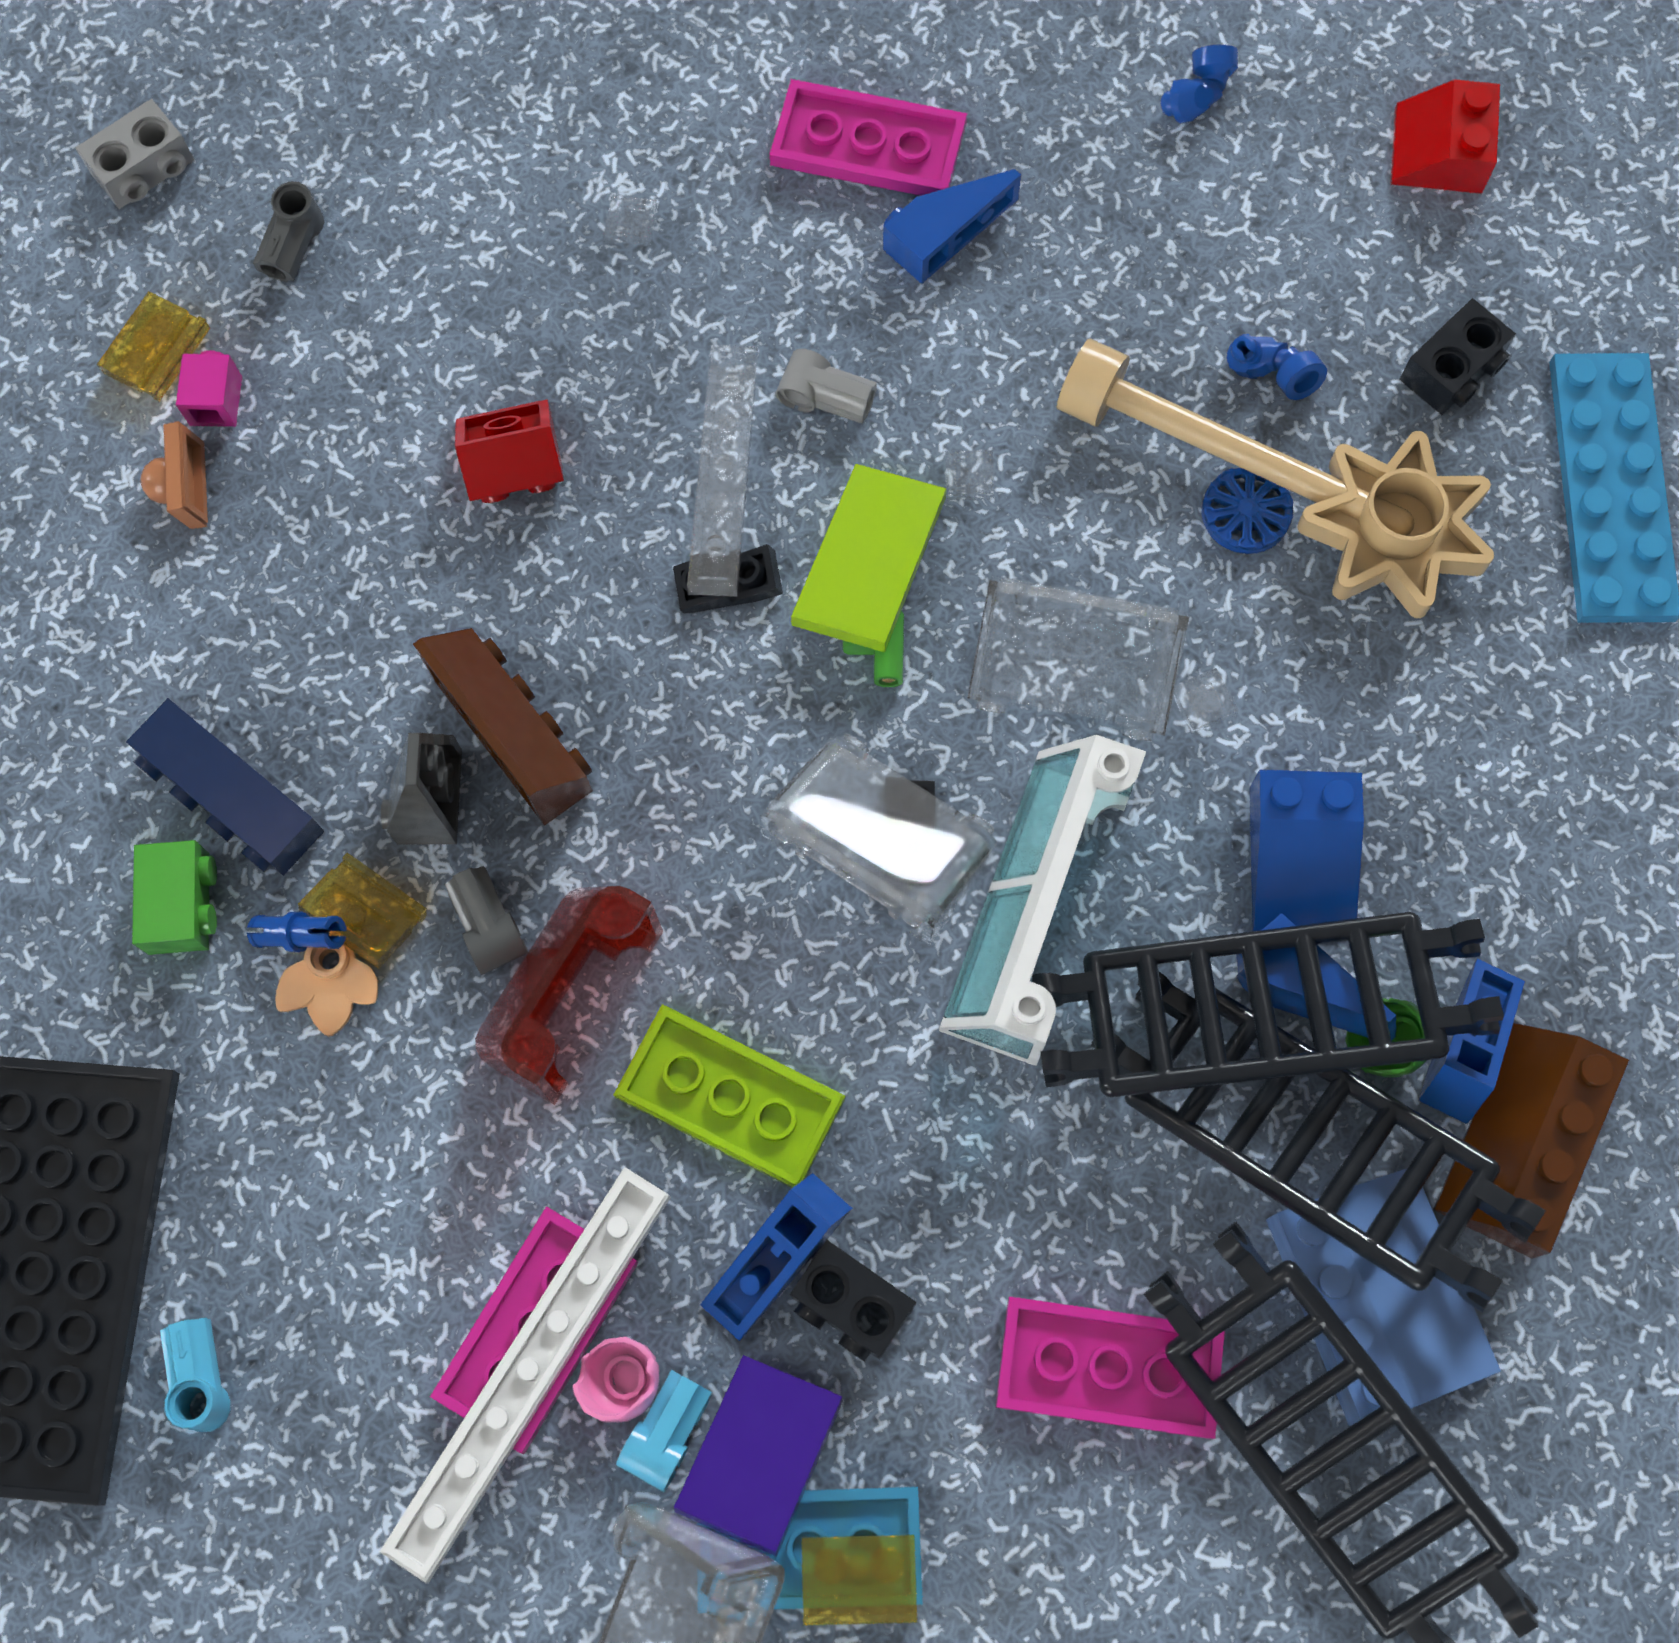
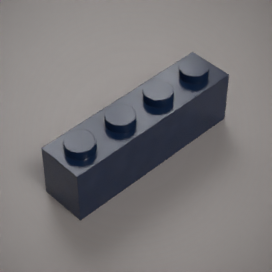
(225, 787)

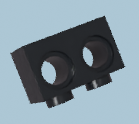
(1453, 354)
(861, 1289)

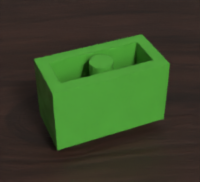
(173, 897)

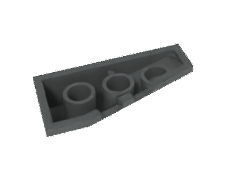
(424, 791)

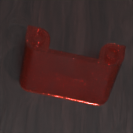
(586, 920)

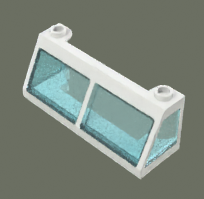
(993, 992)

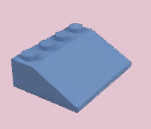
(1418, 1339)

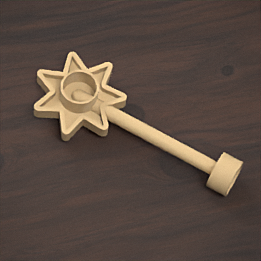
(1388, 519)

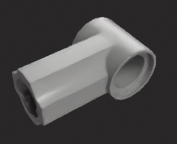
(815, 384)

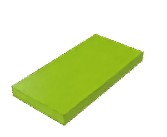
(869, 557)
(729, 1096)

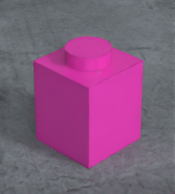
(209, 389)

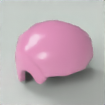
(634, 1376)

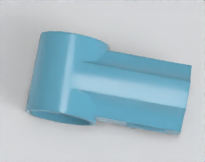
(190, 1370)
(661, 1439)

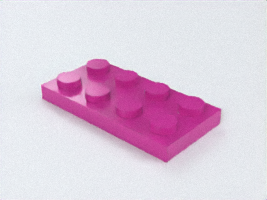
(867, 139)
(507, 1313)
(1100, 1368)

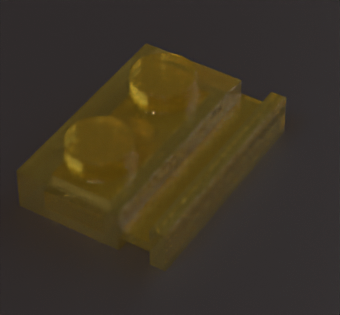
(152, 345)
(373, 909)
(859, 1579)

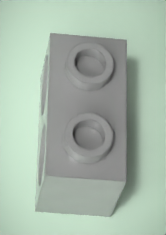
(135, 154)

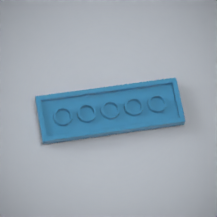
(1614, 488)

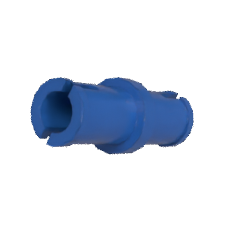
(296, 931)

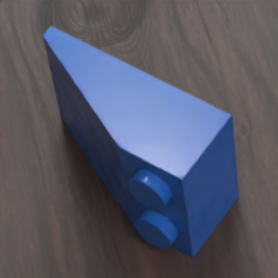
(1305, 846)

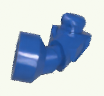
(1194, 96)
(1297, 373)

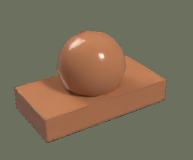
(179, 476)

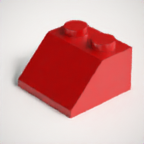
(1447, 137)
(508, 451)

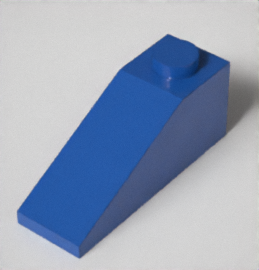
(945, 221)
(1339, 986)
(1471, 1068)
(775, 1255)

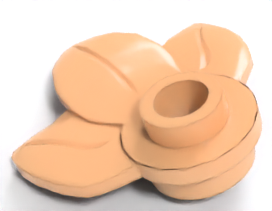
(327, 992)

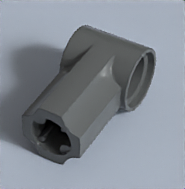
(288, 233)
(489, 930)

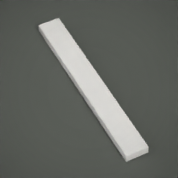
(524, 1376)

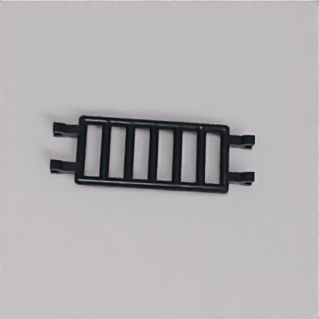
(1459, 941)
(1436, 1260)
(1263, 1284)

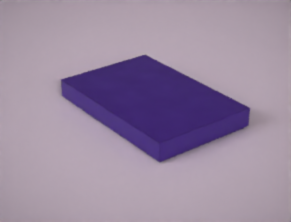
(758, 1455)

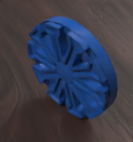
(1246, 511)

